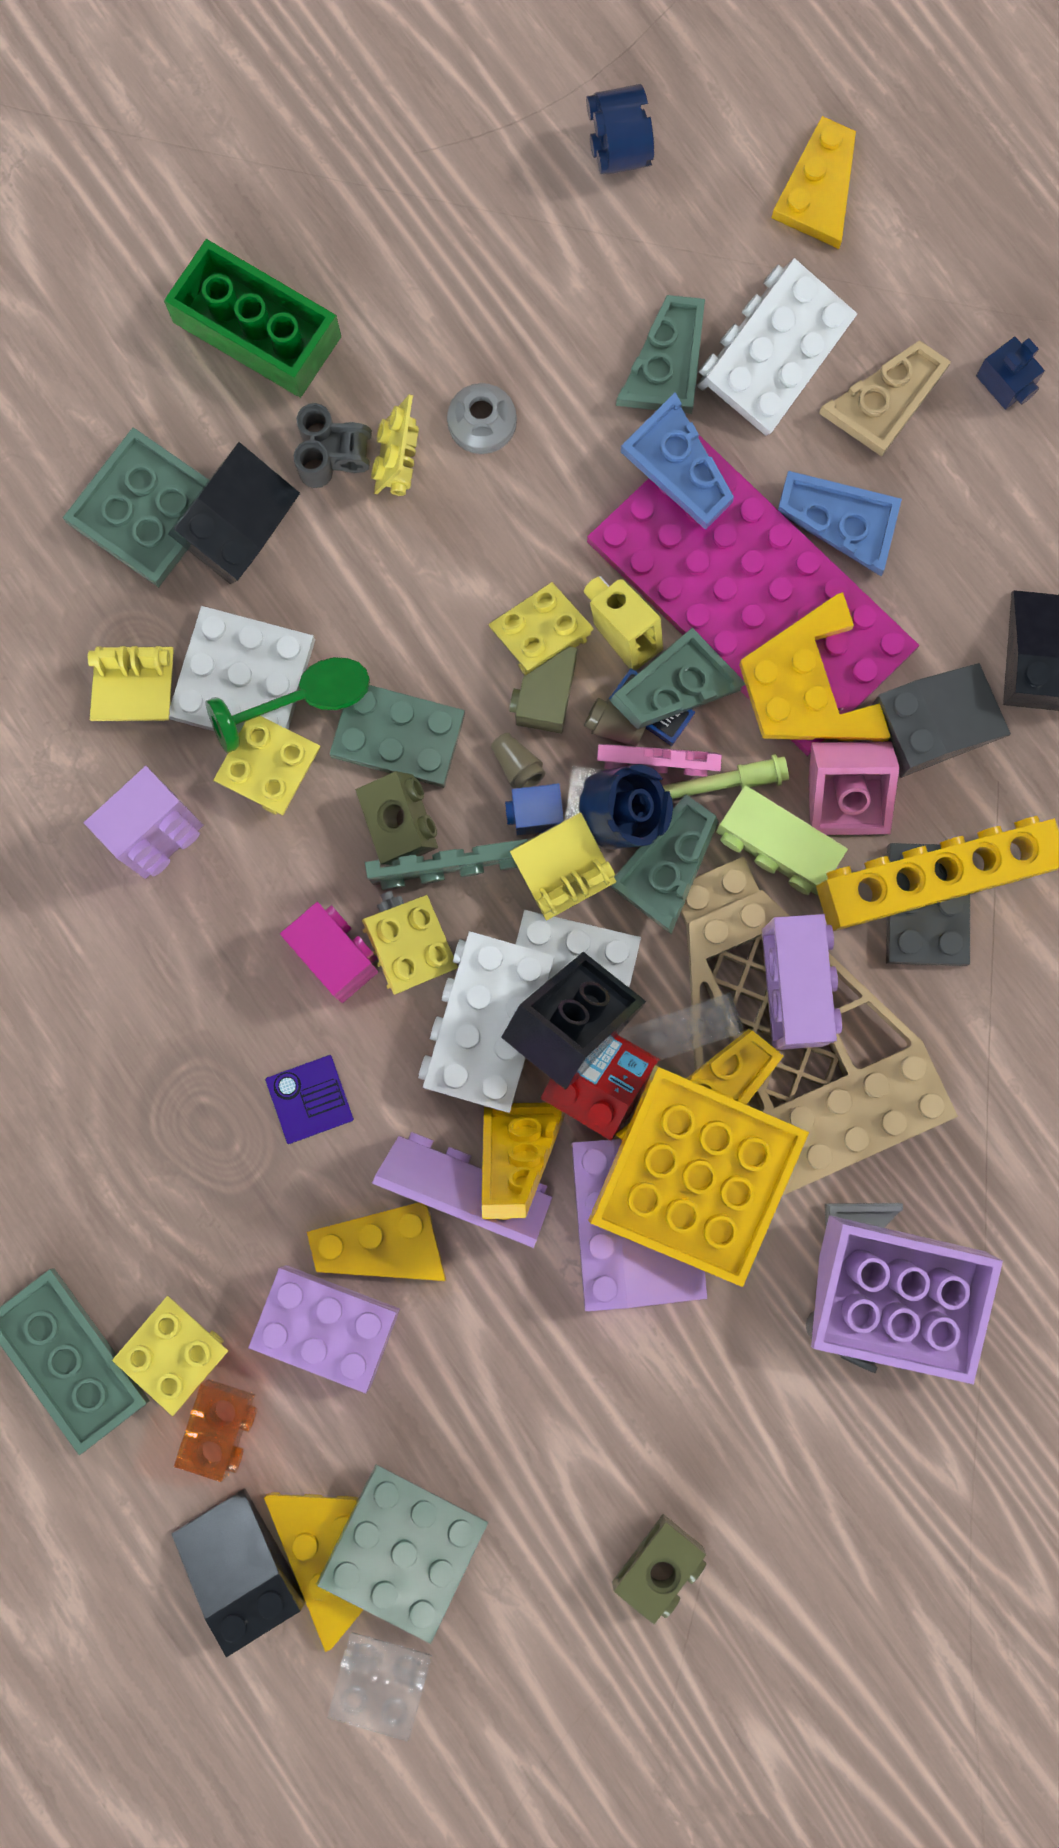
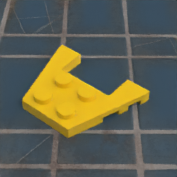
(792, 687)

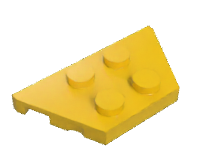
(309, 1533)

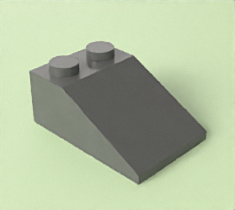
(941, 717)

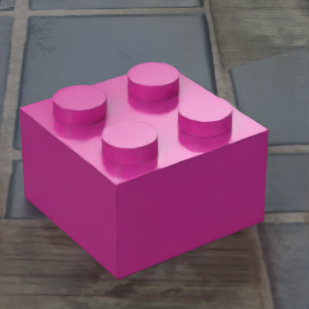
(329, 953)

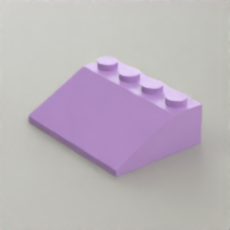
(453, 1187)
(613, 1268)
(903, 1299)

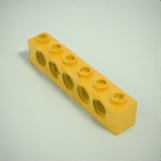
(846, 908)

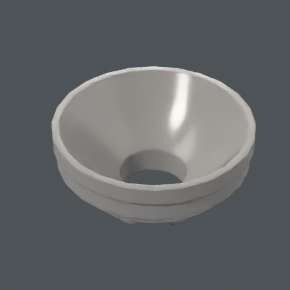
(486, 434)

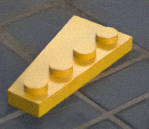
(736, 1069)
(515, 1156)

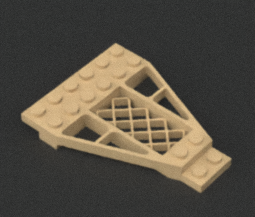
(845, 1116)

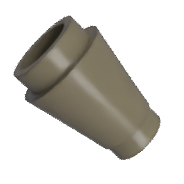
(610, 723)
(517, 762)

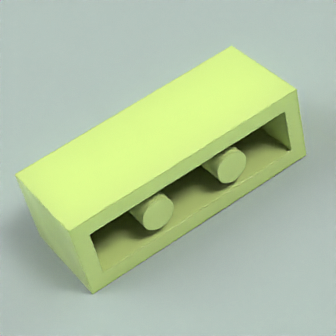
(780, 841)

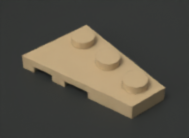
(884, 402)

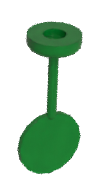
(324, 685)

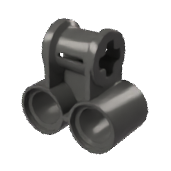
(330, 445)

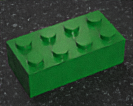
(253, 318)

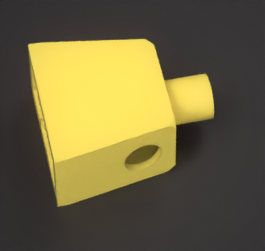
(625, 621)

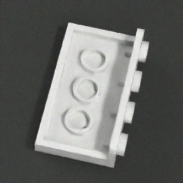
(777, 345)
(469, 1052)

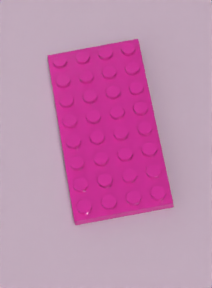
(747, 583)

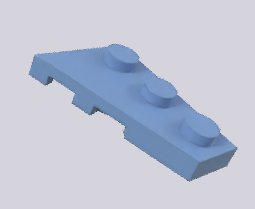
(676, 461)
(842, 516)

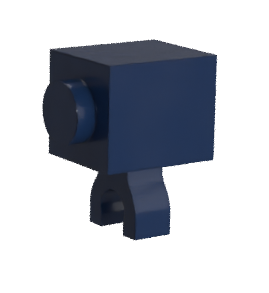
(1012, 372)

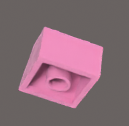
(852, 787)

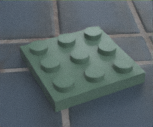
(136, 505)
(402, 1553)

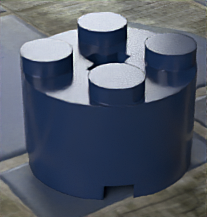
(622, 129)
(626, 806)

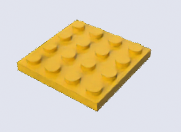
(698, 1176)

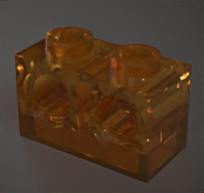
(206, 1426)

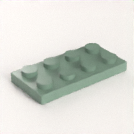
(67, 1361)

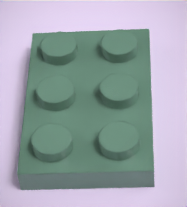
(399, 735)

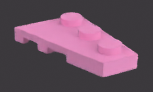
(694, 762)

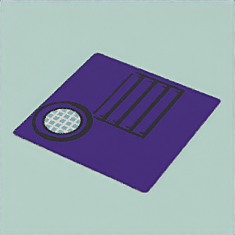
(309, 1099)

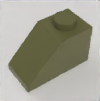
(545, 693)

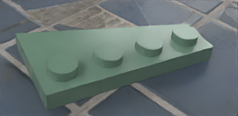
(443, 862)

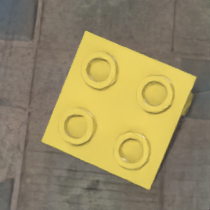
(398, 443)
(541, 628)
(131, 683)
(267, 764)
(563, 866)
(409, 944)
(170, 1355)

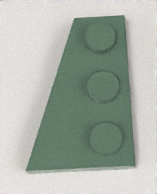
(664, 871)

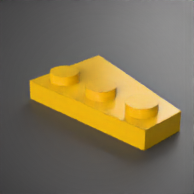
(381, 1245)

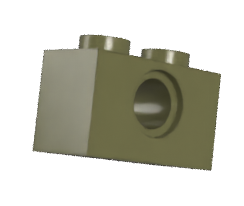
(380, 807)
(663, 1544)

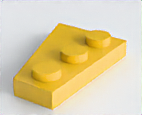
(819, 185)

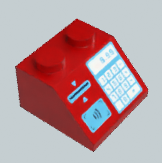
(607, 1089)

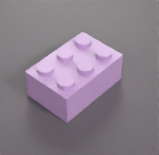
(144, 824)
(801, 982)
(324, 1328)

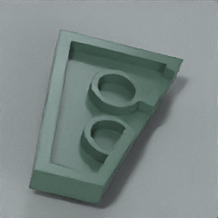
(668, 357)
(676, 682)

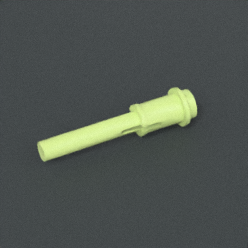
(749, 774)

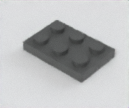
(930, 933)

